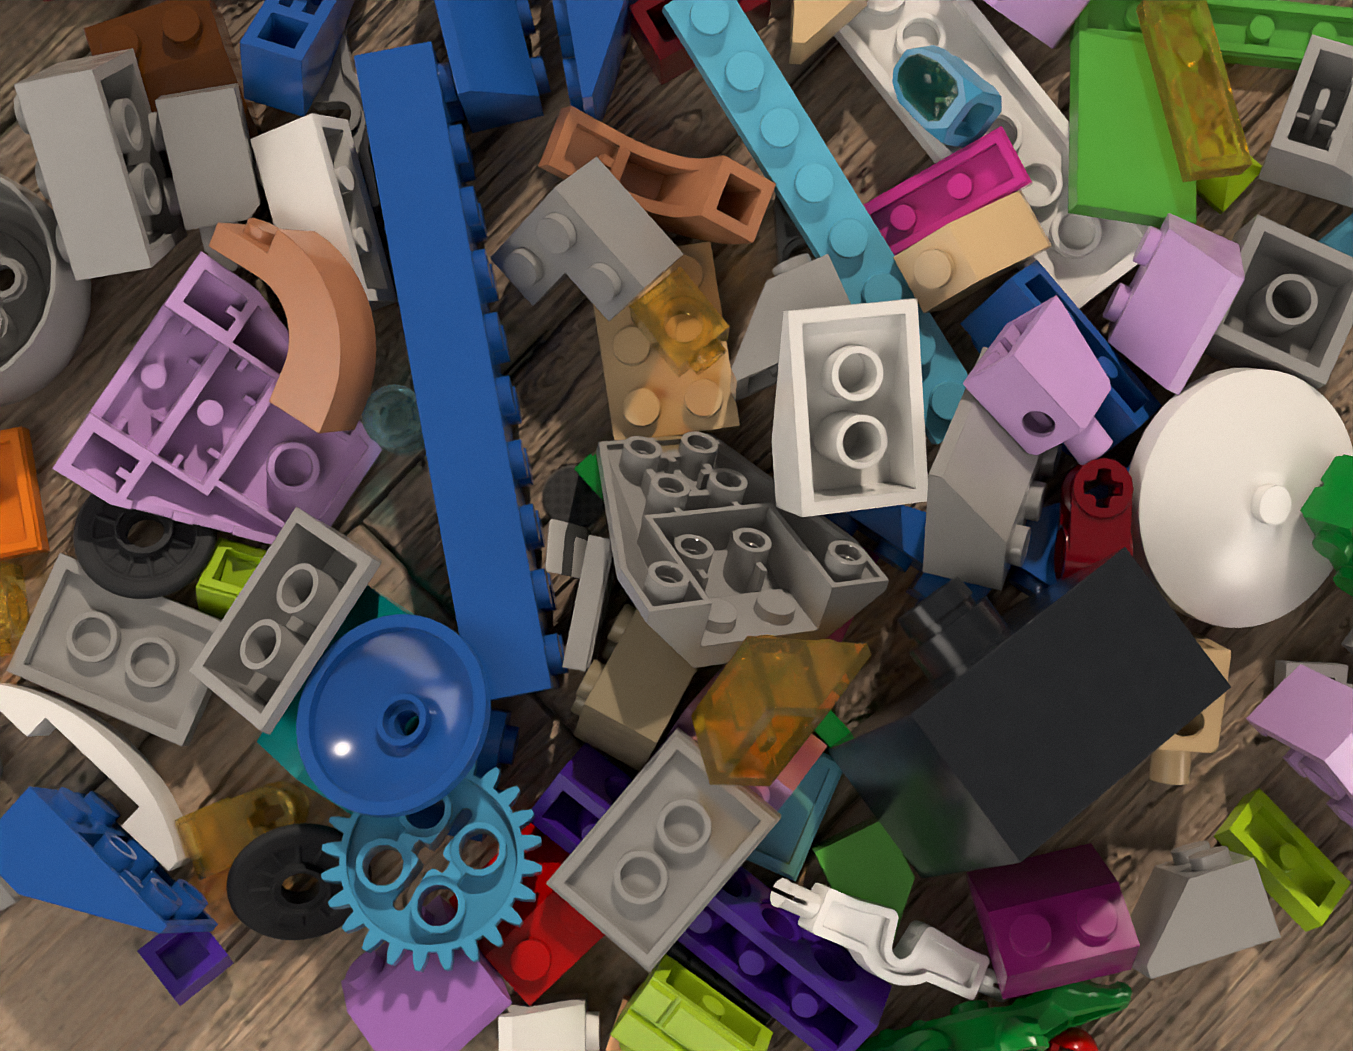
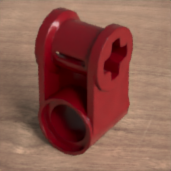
(1089, 526)

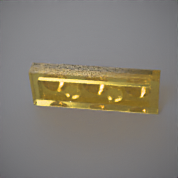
(1194, 88)

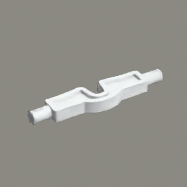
(869, 933)

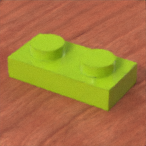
(1286, 859)

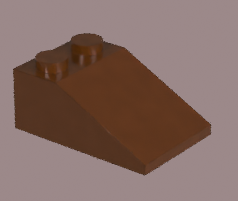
(176, 49)

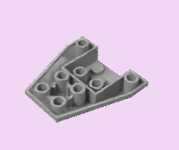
(714, 553)

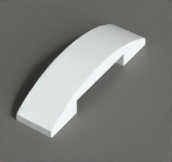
(153, 823)

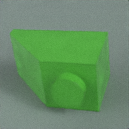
(866, 865)

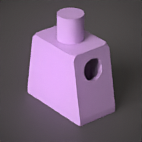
(1044, 384)

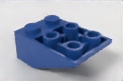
(597, 39)
(78, 857)

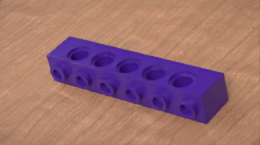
(748, 941)

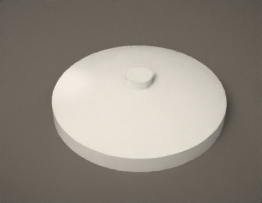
(1225, 492)

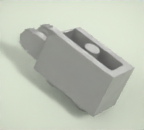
(208, 160)

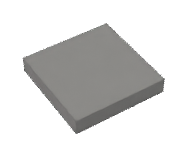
(590, 605)

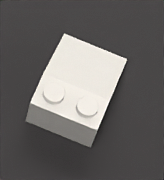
(849, 409)

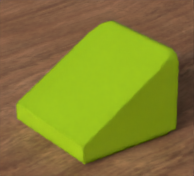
(226, 576)

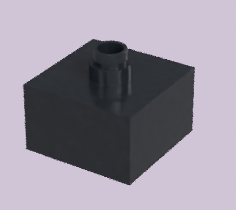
(1024, 713)

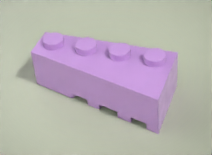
(1317, 724)

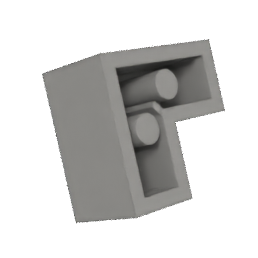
(592, 235)

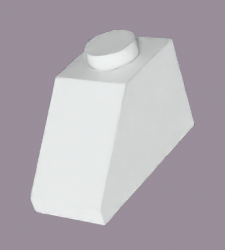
(550, 1024)

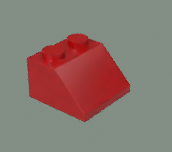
(551, 930)

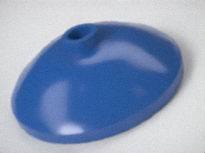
(365, 695)

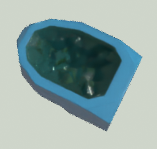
(945, 95)

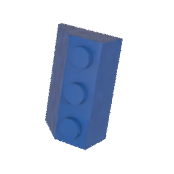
(492, 60)

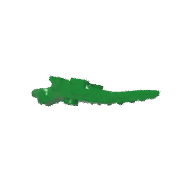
(1016, 1027)

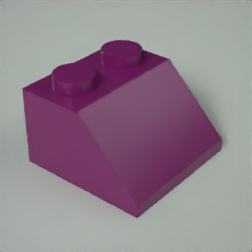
(1053, 920)

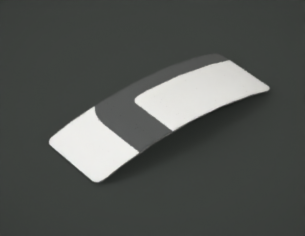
(566, 548)

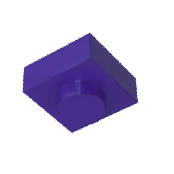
(185, 961)

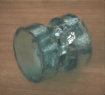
(404, 431)

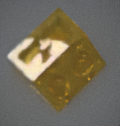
(770, 704)

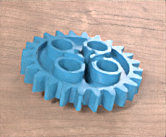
(482, 894)

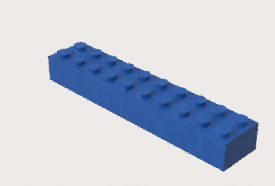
(456, 368)

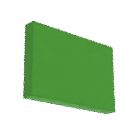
(1120, 137)

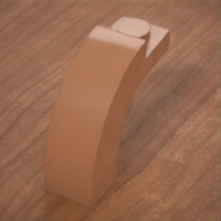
(684, 195)
(327, 317)

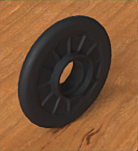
(132, 570)
(263, 866)

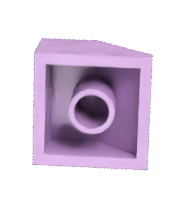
(1174, 299)

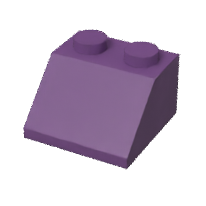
(428, 1008)

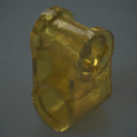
(225, 827)

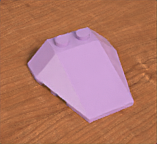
(193, 425)

